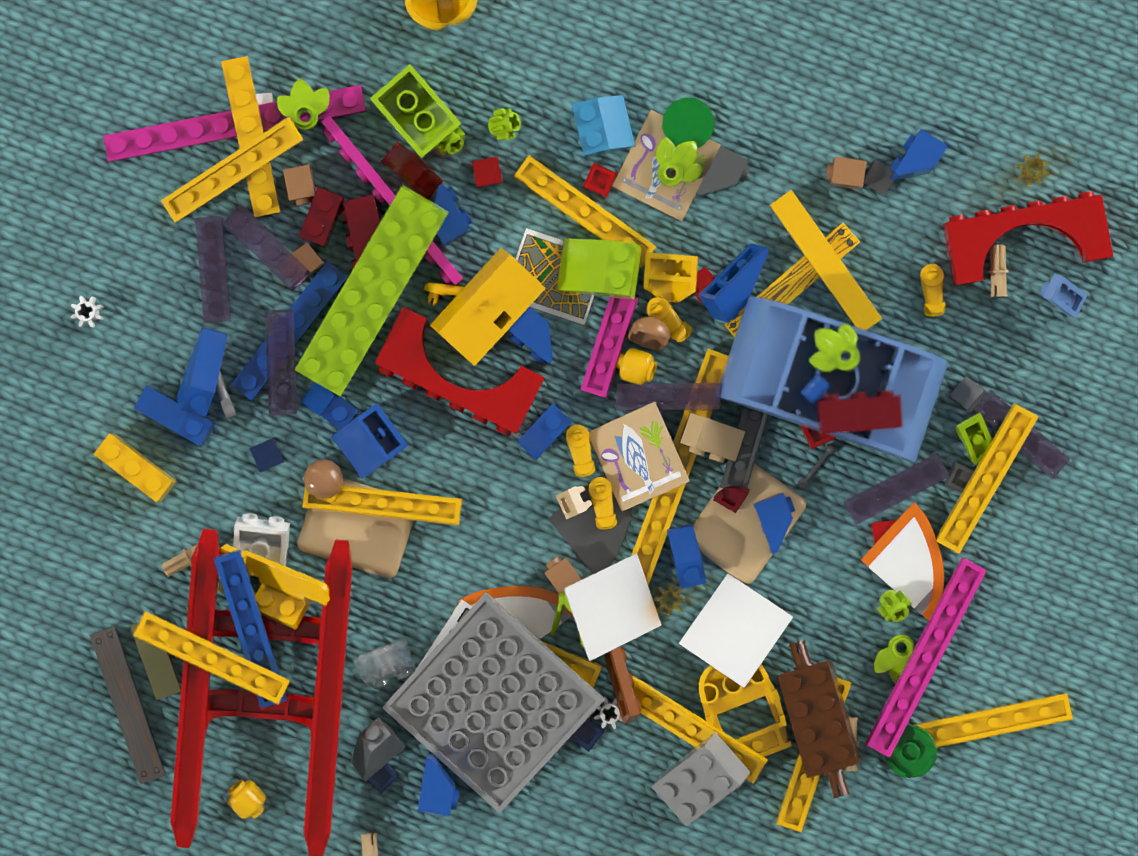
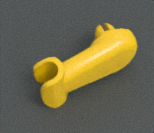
(932, 286)
(437, 289)
(661, 309)
(579, 445)
(602, 500)

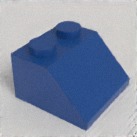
(437, 789)

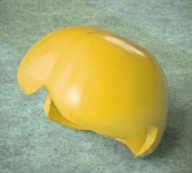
(440, 13)

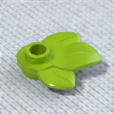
(303, 101)
(678, 158)
(831, 348)
(891, 660)

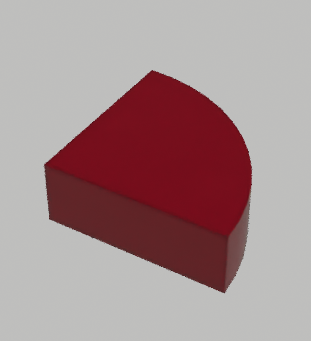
(732, 497)

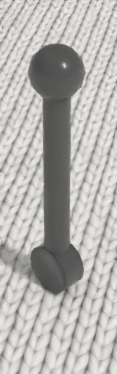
(830, 449)

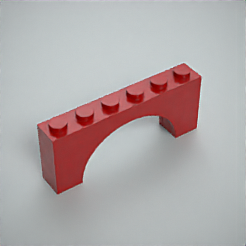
(1078, 219)
(406, 356)

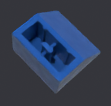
(369, 441)

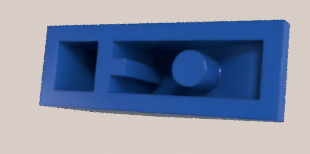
(734, 285)
(202, 372)
(168, 413)

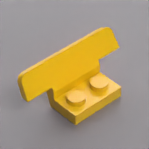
(283, 591)

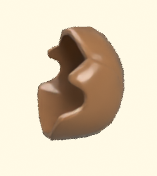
(649, 333)
(323, 479)

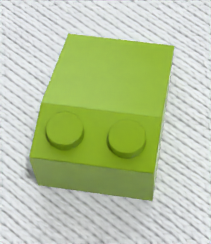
(415, 111)
(599, 268)

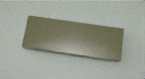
(158, 668)

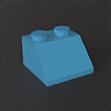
(603, 125)

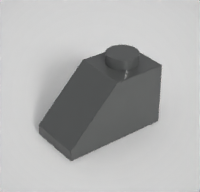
(723, 173)
(375, 748)

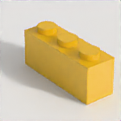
(135, 467)

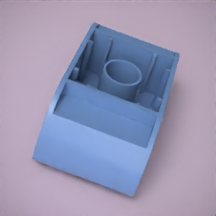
(773, 366)

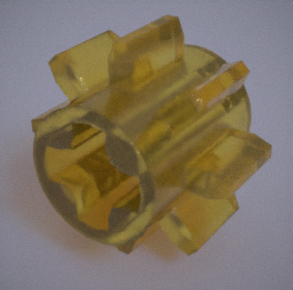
(1026, 173)
(664, 593)

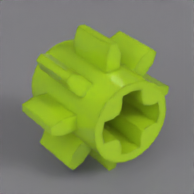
(504, 124)
(452, 143)
(894, 605)

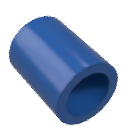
(815, 389)

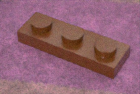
(622, 685)

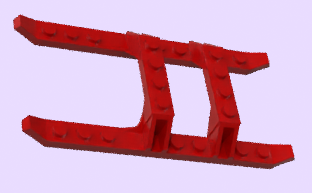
(318, 711)

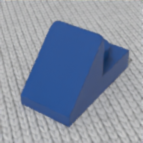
(329, 406)

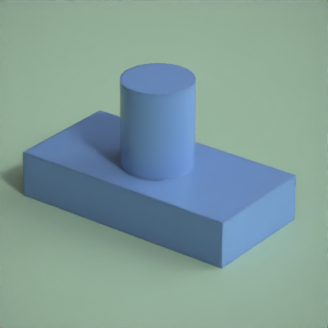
(1064, 295)

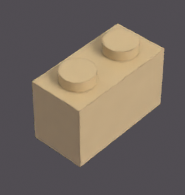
(712, 437)

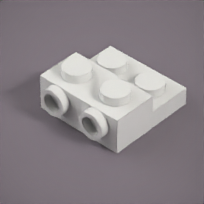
(262, 537)

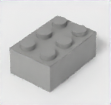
(700, 779)

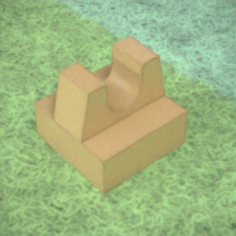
(572, 503)

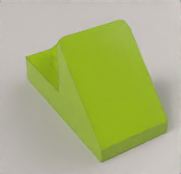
(974, 437)

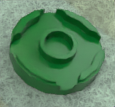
(688, 121)
(913, 753)

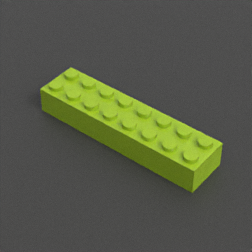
(371, 290)

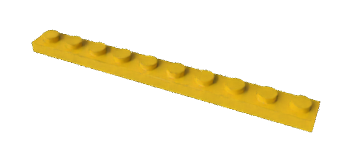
(663, 507)

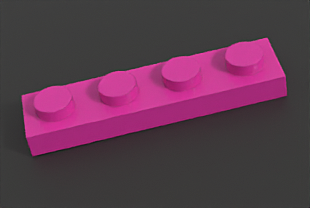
(608, 346)

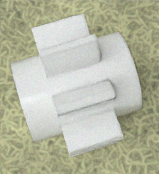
(80, 308)
(611, 720)

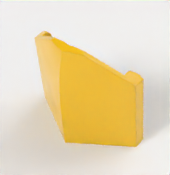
(670, 275)

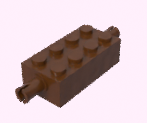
(819, 719)

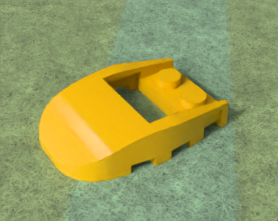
(722, 694)

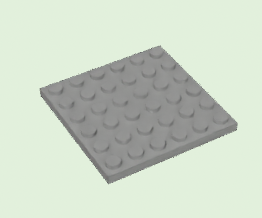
(493, 702)

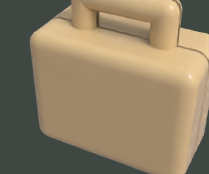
(737, 538)
(374, 541)

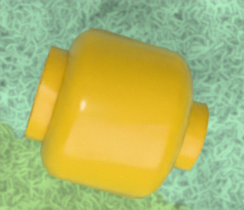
(636, 366)
(246, 799)

